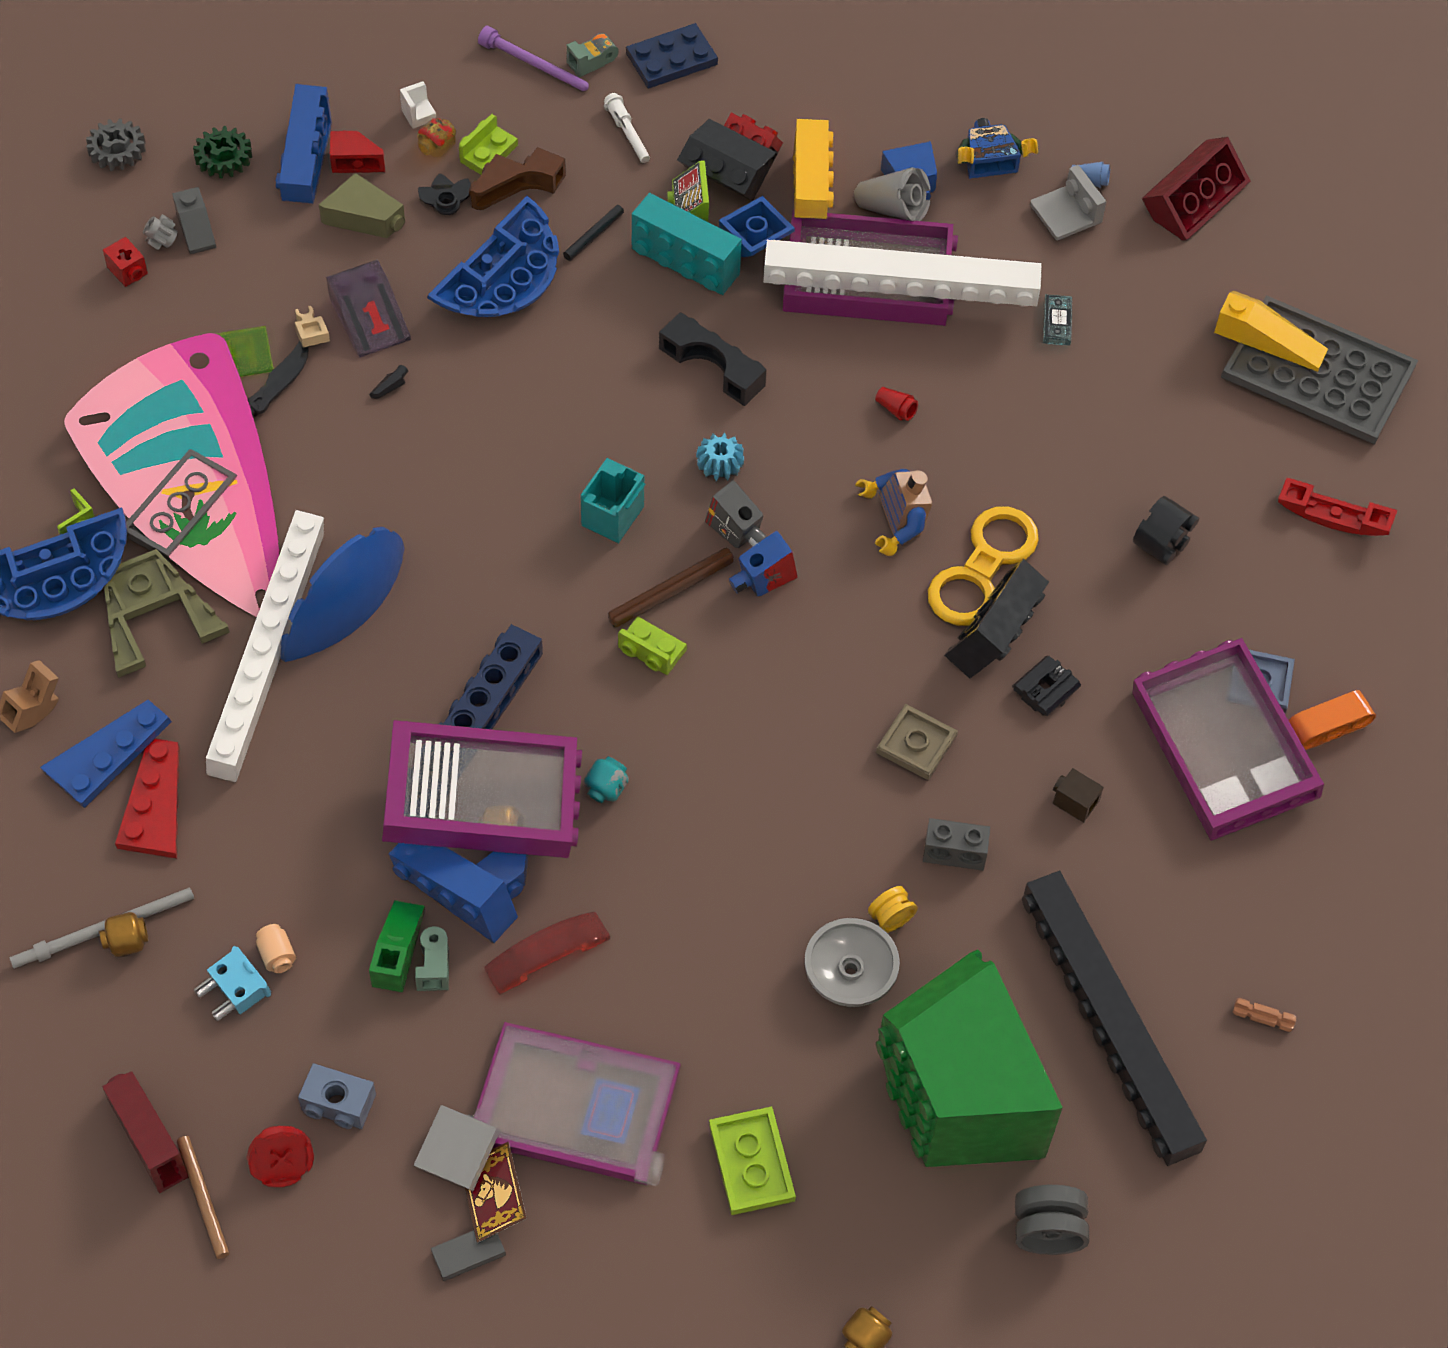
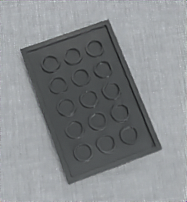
(1351, 389)

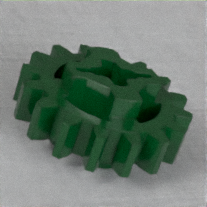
(222, 152)

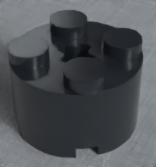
(1165, 530)

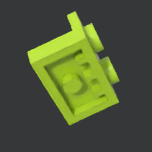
(485, 143)
(651, 645)

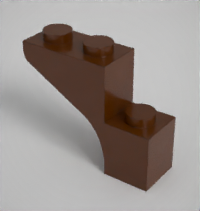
(507, 177)

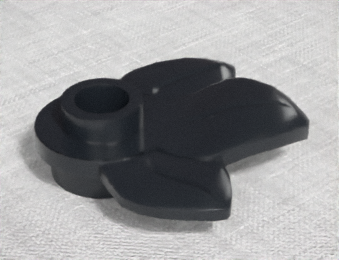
(444, 194)

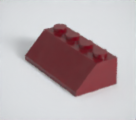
(1197, 188)

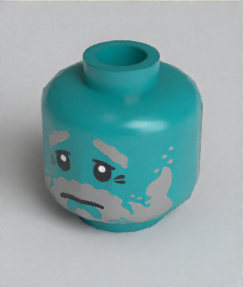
(606, 780)

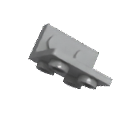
(1070, 207)

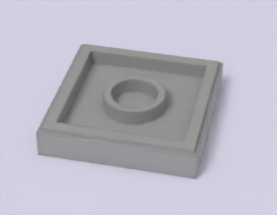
(457, 1147)

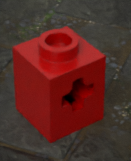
(128, 266)

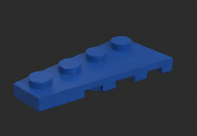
(102, 756)

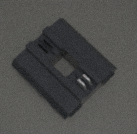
(1046, 700)

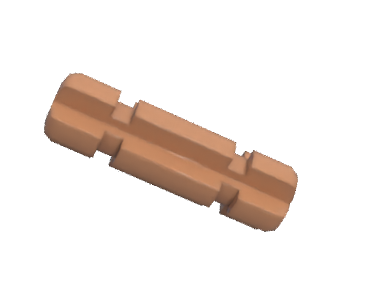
(1264, 1014)

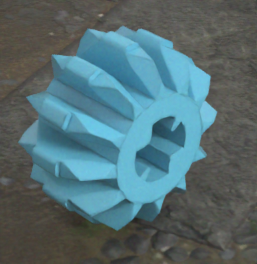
(720, 456)

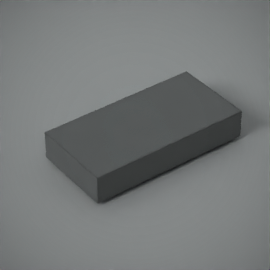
(465, 1254)

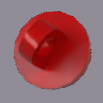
(280, 1156)

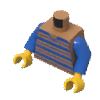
(904, 503)

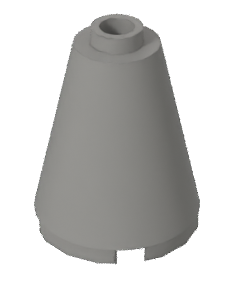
(896, 194)

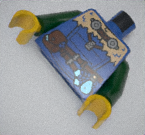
(993, 150)

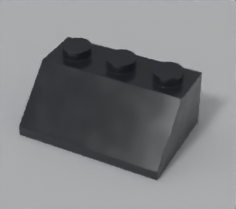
(728, 158)

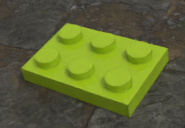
(752, 1160)

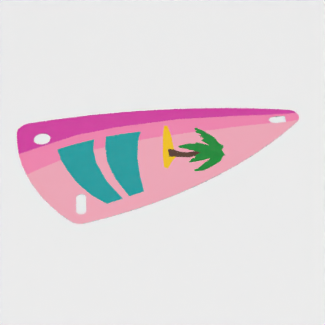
(156, 415)

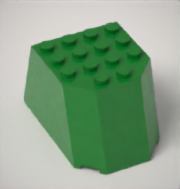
(967, 1071)

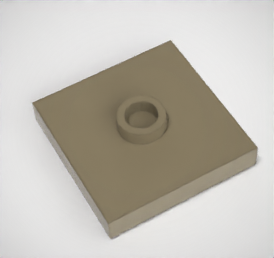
(916, 741)

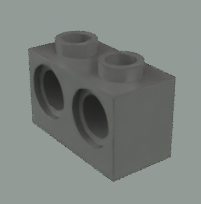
(956, 844)

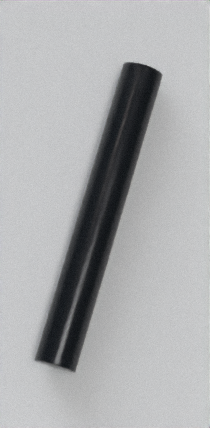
(593, 232)

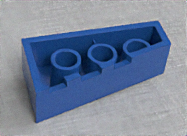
(305, 144)
(458, 886)

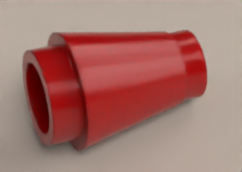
(899, 404)

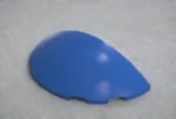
(506, 270)
(62, 570)
(344, 593)

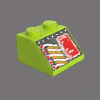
(691, 191)

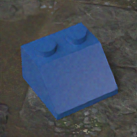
(755, 225)

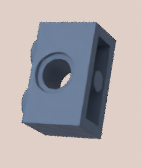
(323, 1084)

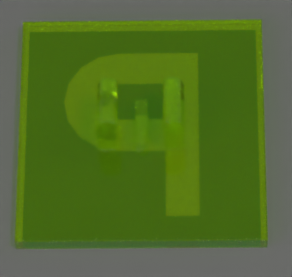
(249, 350)

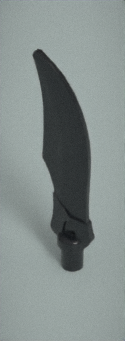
(279, 379)

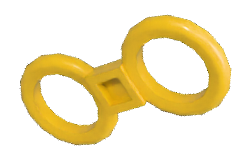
(982, 563)

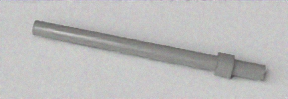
(43, 950)

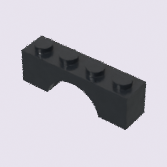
(687, 340)

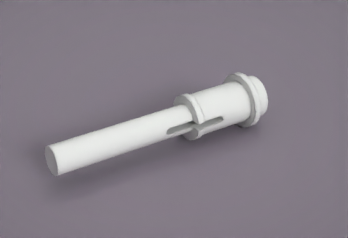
(614, 104)

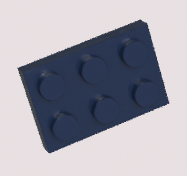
(671, 55)

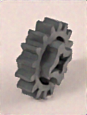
(115, 144)

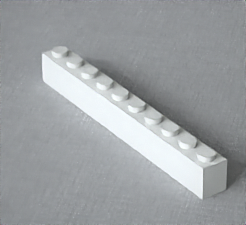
(902, 273)
(264, 647)

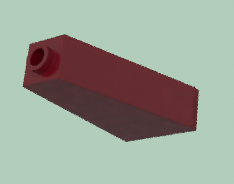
(145, 1131)

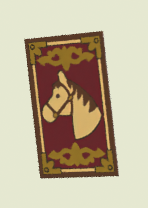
(497, 1195)

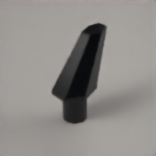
(390, 382)

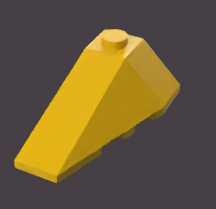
(1262, 328)

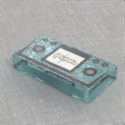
(1057, 319)

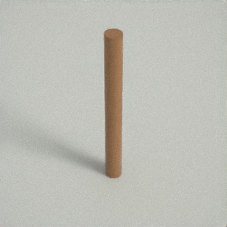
(203, 1197)

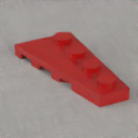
(151, 811)

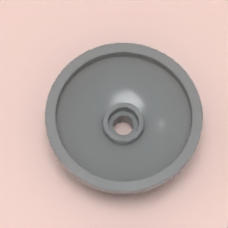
(857, 946)

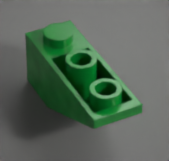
(396, 946)

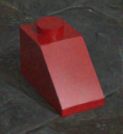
(354, 153)

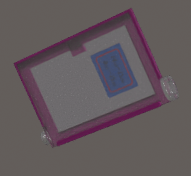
(578, 1103)

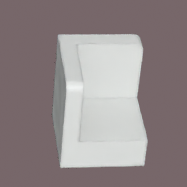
(416, 105)

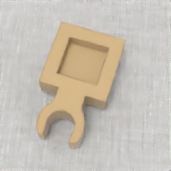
(310, 329)

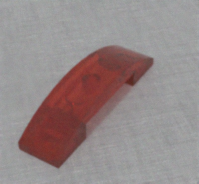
(545, 947)

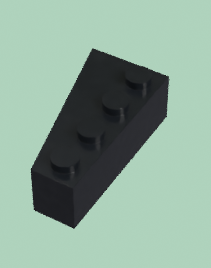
(999, 620)

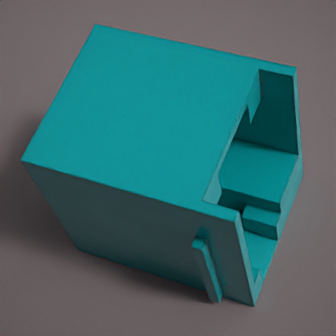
(612, 500)

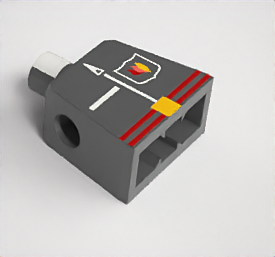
(735, 516)

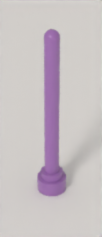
(490, 38)

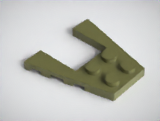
(146, 585)

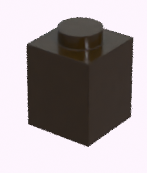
(1077, 794)

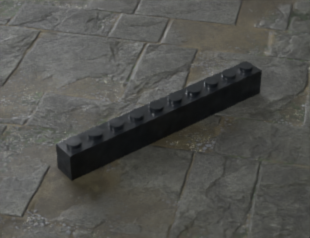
(1113, 1019)

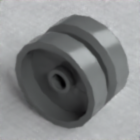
(1051, 1219)

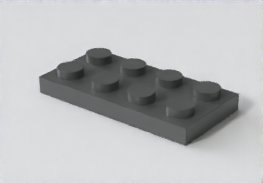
(138, 537)

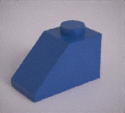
(509, 868)

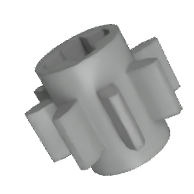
(160, 232)

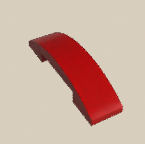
(1334, 513)

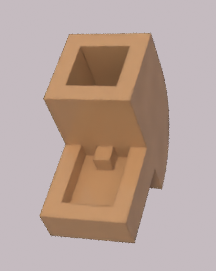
(32, 701)

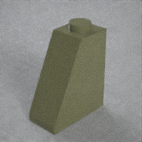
(362, 208)

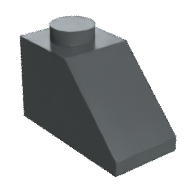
(194, 220)

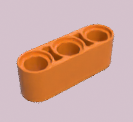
(1332, 719)

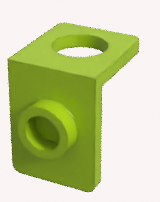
(85, 513)

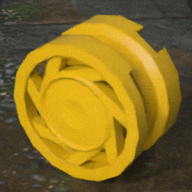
(892, 909)

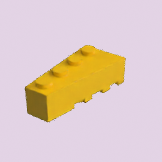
(811, 169)

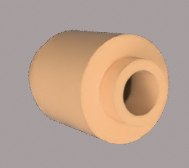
(275, 948)

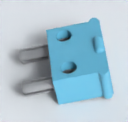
(237, 981)

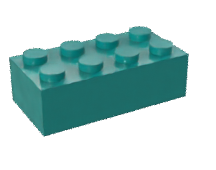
(686, 244)

